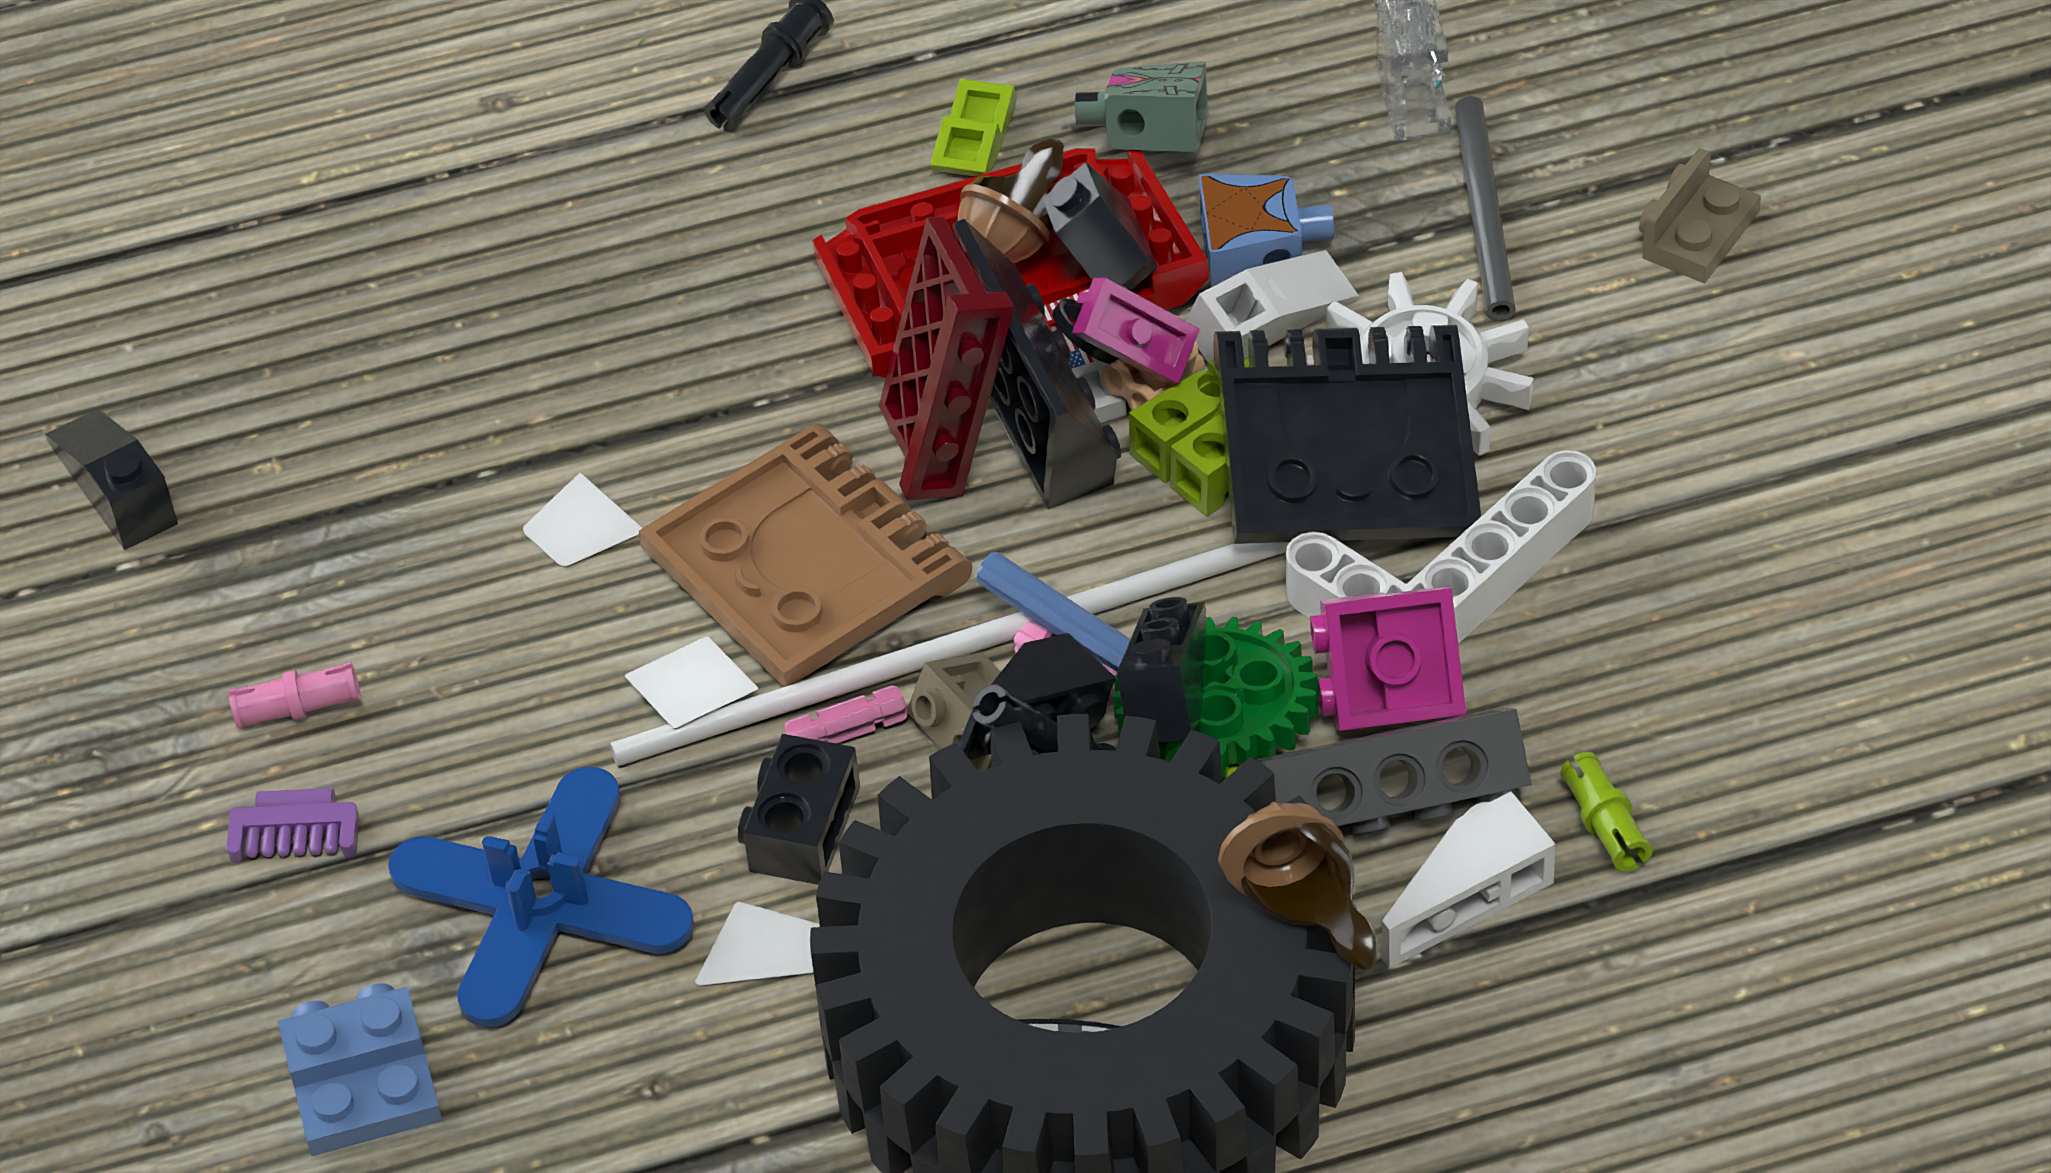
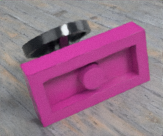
(1126, 327)

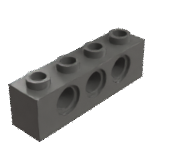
(1488, 737)

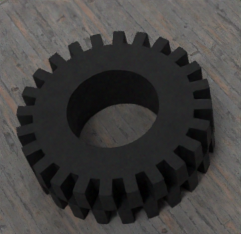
(1049, 847)

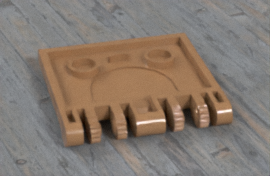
(803, 554)

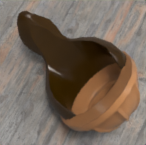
(1011, 207)
(1300, 873)

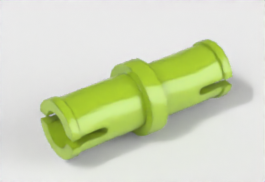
(1606, 812)

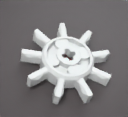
(1476, 347)

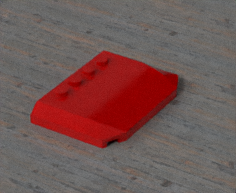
(877, 251)

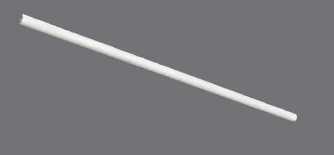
(947, 646)

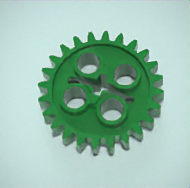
(1252, 693)

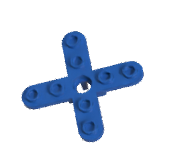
(526, 926)

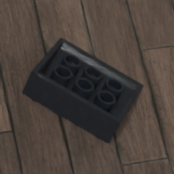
(1036, 391)

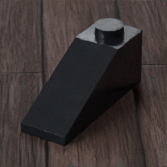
(115, 477)

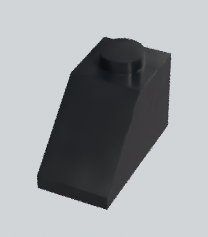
(1100, 228)

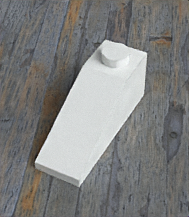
(1476, 870)

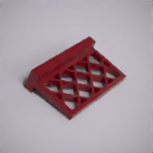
(943, 366)

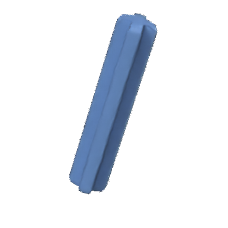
(1051, 608)

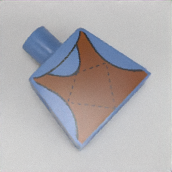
(1255, 222)

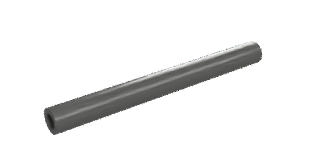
(1485, 209)

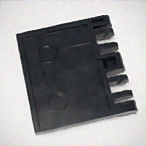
(1347, 440)

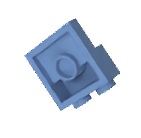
(359, 1068)

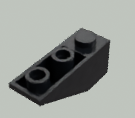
(1165, 666)
(1052, 677)

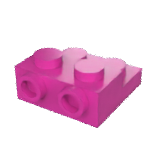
(1389, 658)

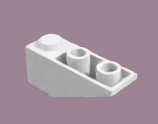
(1270, 299)

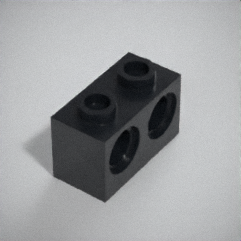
(800, 808)

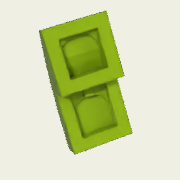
(976, 128)

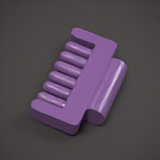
(297, 814)

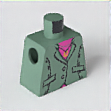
(1150, 107)

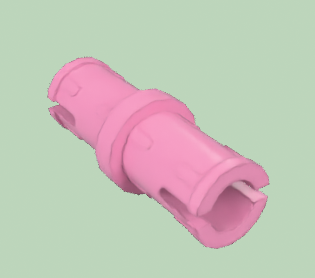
(294, 695)

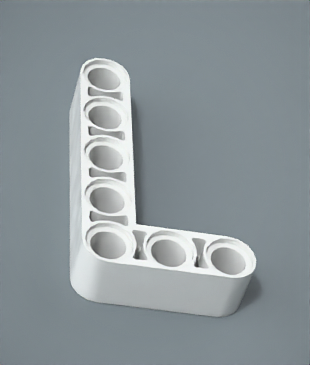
(1480, 565)

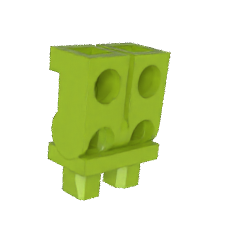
(1183, 439)

